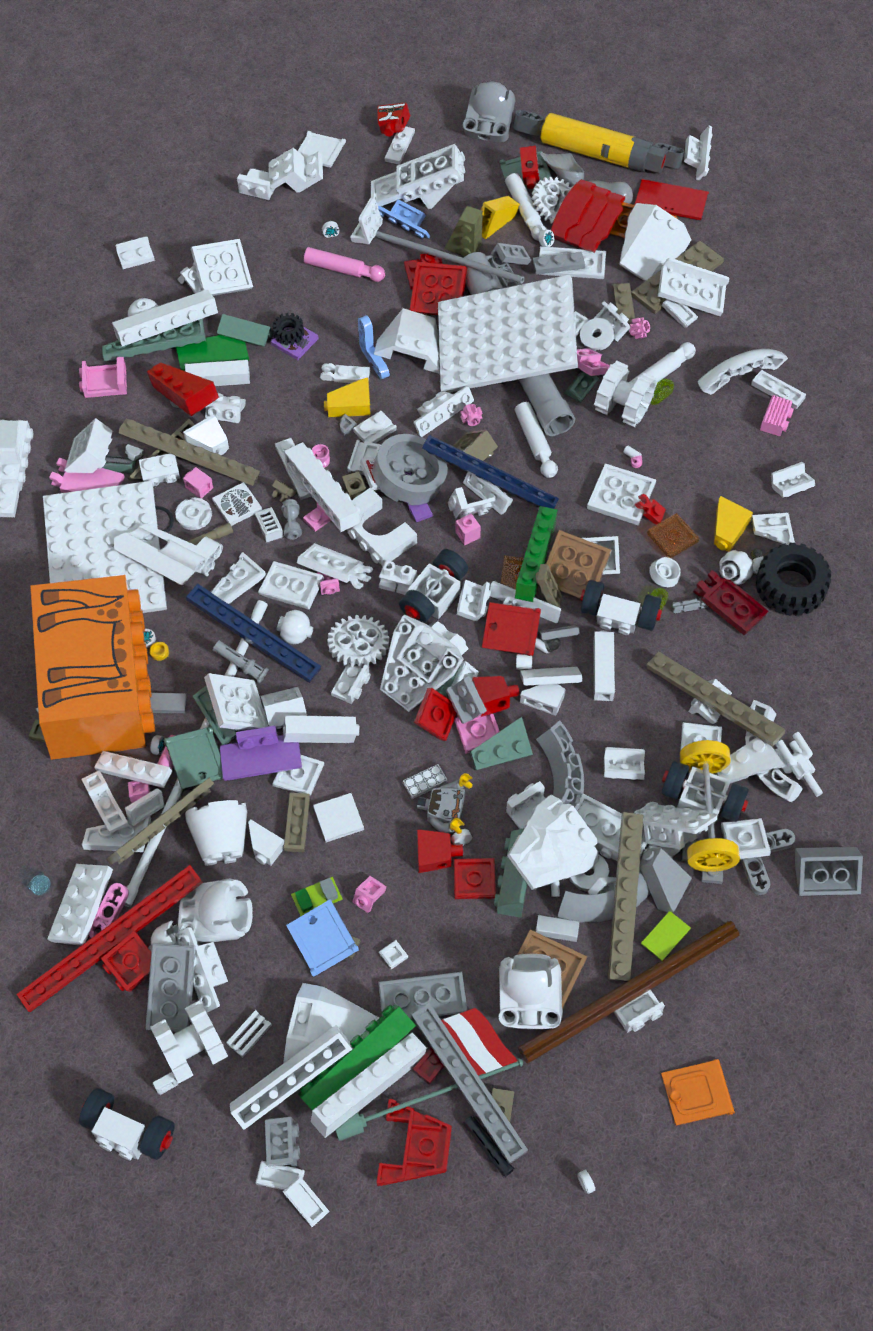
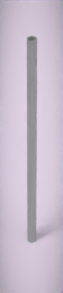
(482, 267)

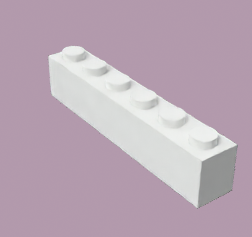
(165, 317)
(322, 487)
(290, 1077)
(367, 1085)

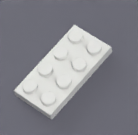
(80, 904)

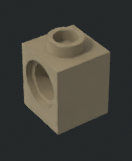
(353, 484)

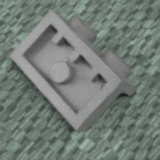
(511, 253)
(466, 700)
(281, 1142)

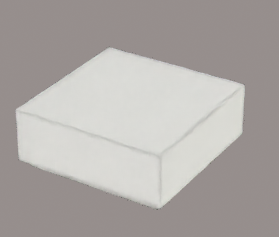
(393, 954)
(165, 1083)

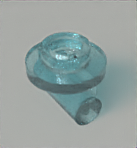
(40, 884)

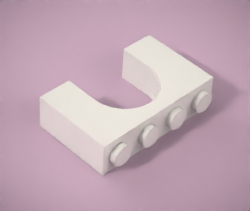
(384, 546)

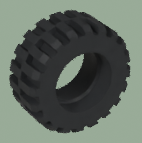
(789, 598)

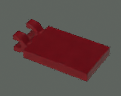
(730, 602)

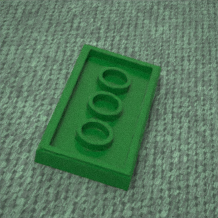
(214, 349)

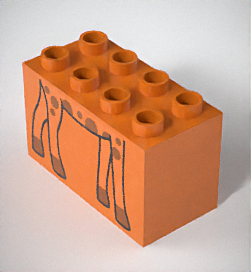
(91, 666)

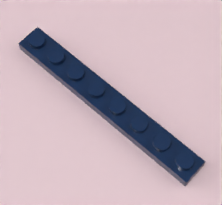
(484, 470)
(253, 633)

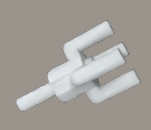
(799, 761)

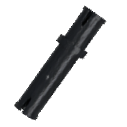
(488, 1146)

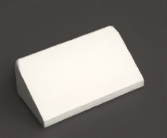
(557, 928)

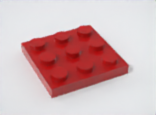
(436, 284)

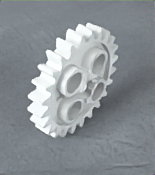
(546, 198)
(358, 641)

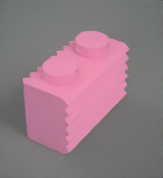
(776, 416)

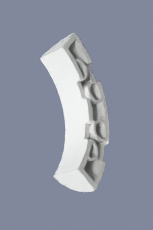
(740, 365)
(774, 778)

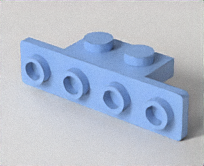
(407, 216)

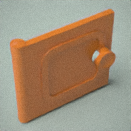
(701, 1091)

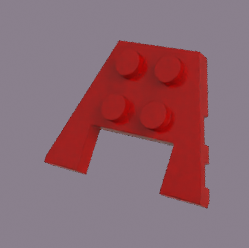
(425, 1147)

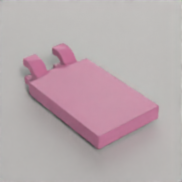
(84, 481)

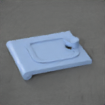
(324, 939)

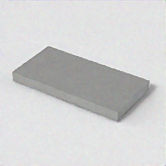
(170, 985)
(442, 991)

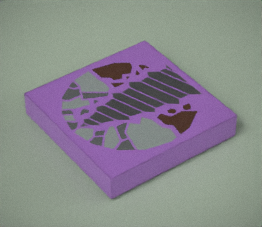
(298, 349)

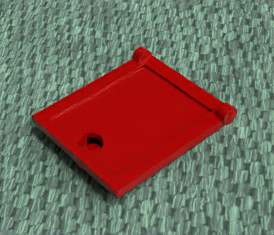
(511, 628)

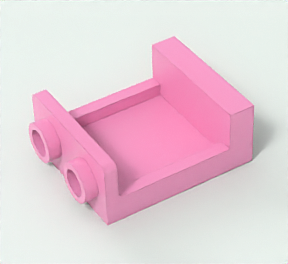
(104, 379)

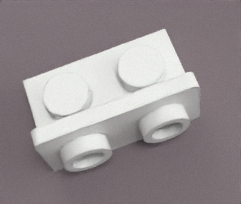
(134, 252)
(350, 683)

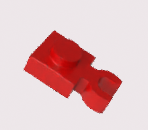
(652, 509)

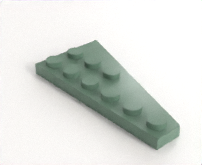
(177, 337)

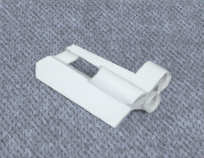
(176, 560)

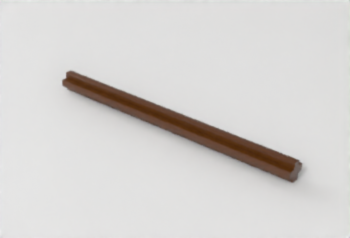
(628, 991)

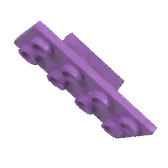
(258, 753)

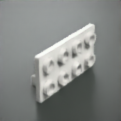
(666, 824)

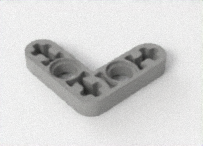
(758, 860)

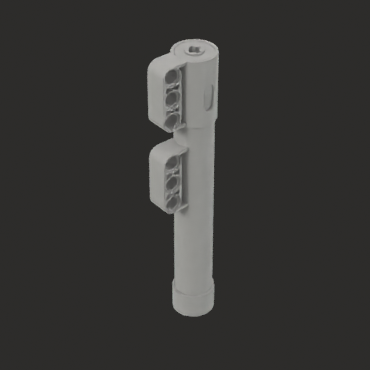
(545, 398)

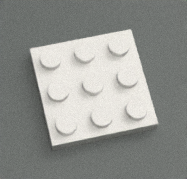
(222, 267)
(618, 492)
(236, 702)

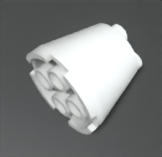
(218, 830)

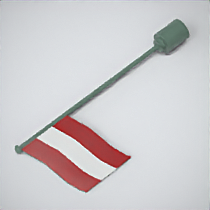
(478, 1044)

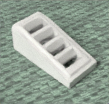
(272, 534)

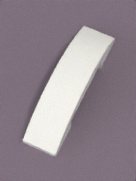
(104, 802)

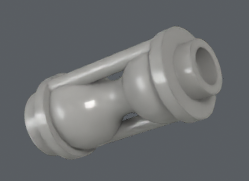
(291, 511)

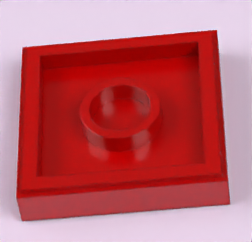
(436, 714)
(474, 878)

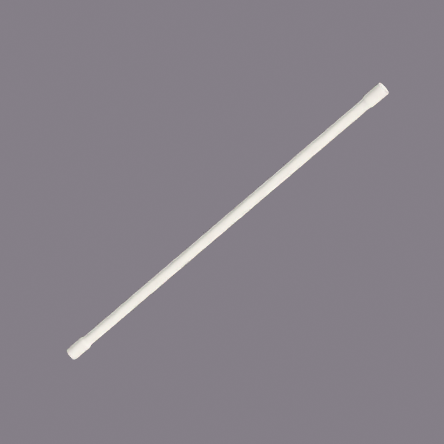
(176, 792)

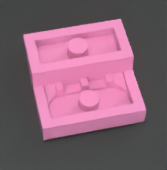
(590, 362)

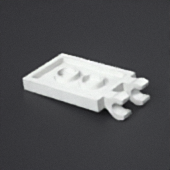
(335, 565)

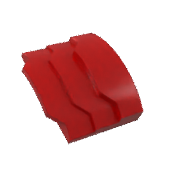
(587, 215)

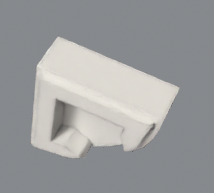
(133, 452)

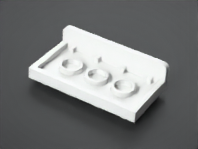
(693, 286)
(605, 825)

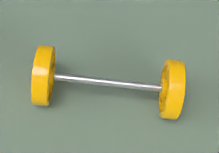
(711, 853)

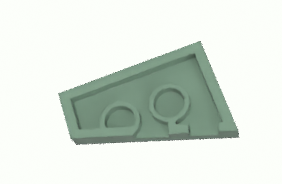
(503, 747)

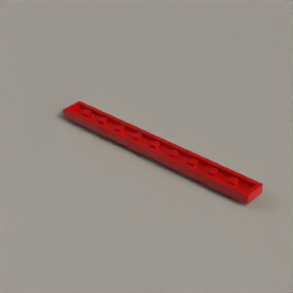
(108, 938)

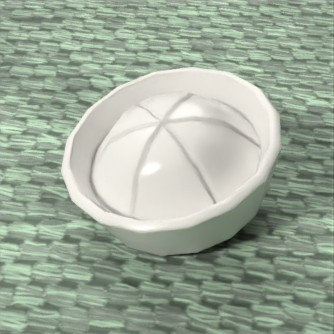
(665, 572)

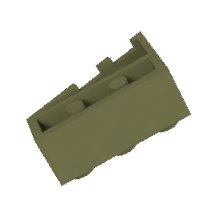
(467, 233)

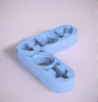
(366, 344)

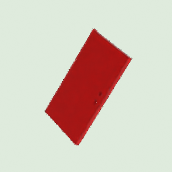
(673, 198)

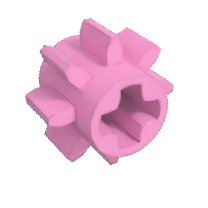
(639, 328)
(471, 415)

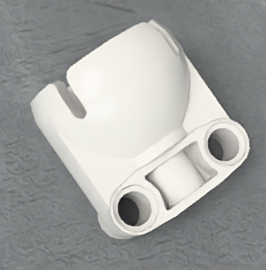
(216, 912)
(530, 991)

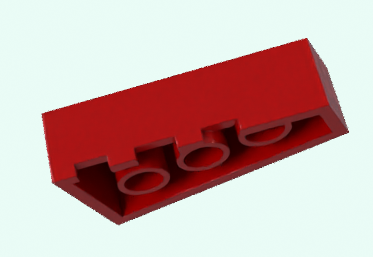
(183, 388)

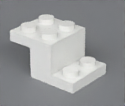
(295, 170)

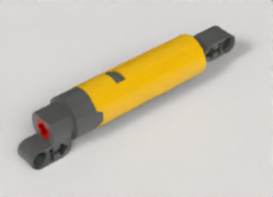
(599, 142)

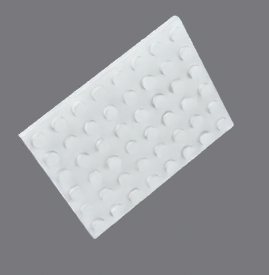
(507, 334)
(83, 533)

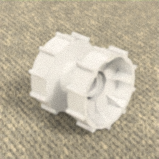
(616, 390)
(189, 1041)

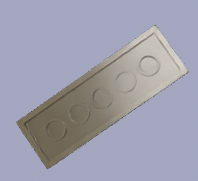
(698, 255)
(157, 825)

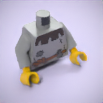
(446, 805)

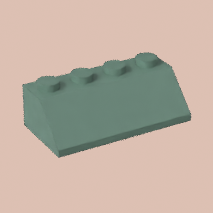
(512, 884)

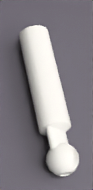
(526, 208)
(669, 362)
(536, 438)

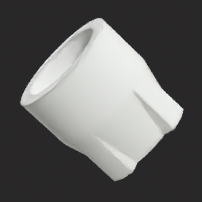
(523, 662)

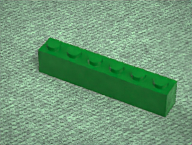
(535, 553)
(366, 1049)

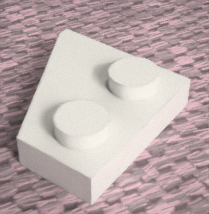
(773, 527)

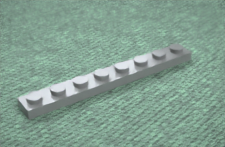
(469, 1083)

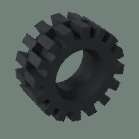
(288, 336)

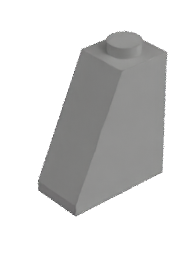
(664, 878)

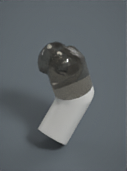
(757, 557)
(548, 645)

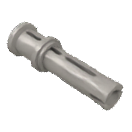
(248, 666)

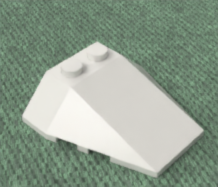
(651, 239)
(412, 335)

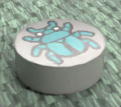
(157, 744)

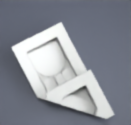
(603, 885)

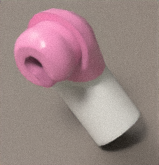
(636, 457)

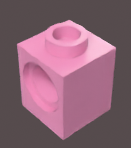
(198, 482)
(467, 529)

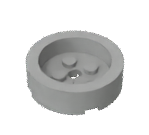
(406, 454)

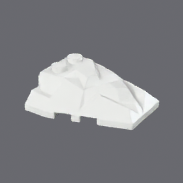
(553, 844)

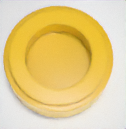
(159, 651)

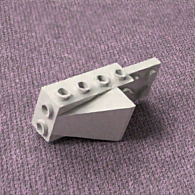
(422, 177)
(14, 451)

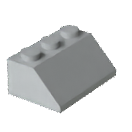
(828, 871)

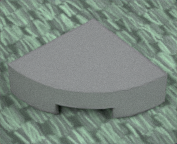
(347, 425)

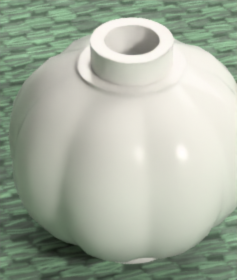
(734, 564)
(294, 627)

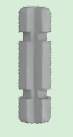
(688, 605)

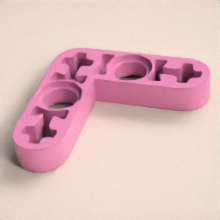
(100, 919)

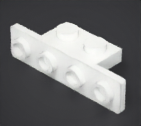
(698, 152)
(440, 409)
(507, 595)
(207, 969)

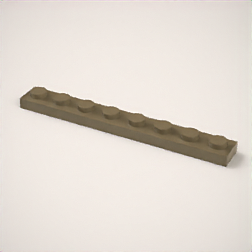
(189, 451)
(716, 699)
(625, 897)

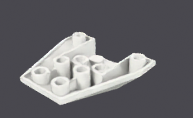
(417, 661)
(317, 1012)

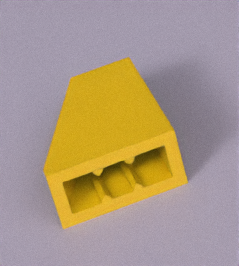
(497, 214)
(349, 400)
(729, 523)

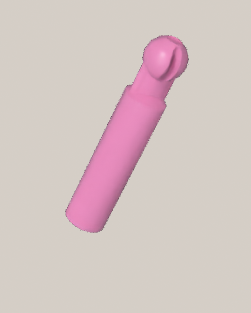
(342, 264)

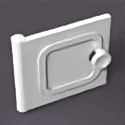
(325, 145)

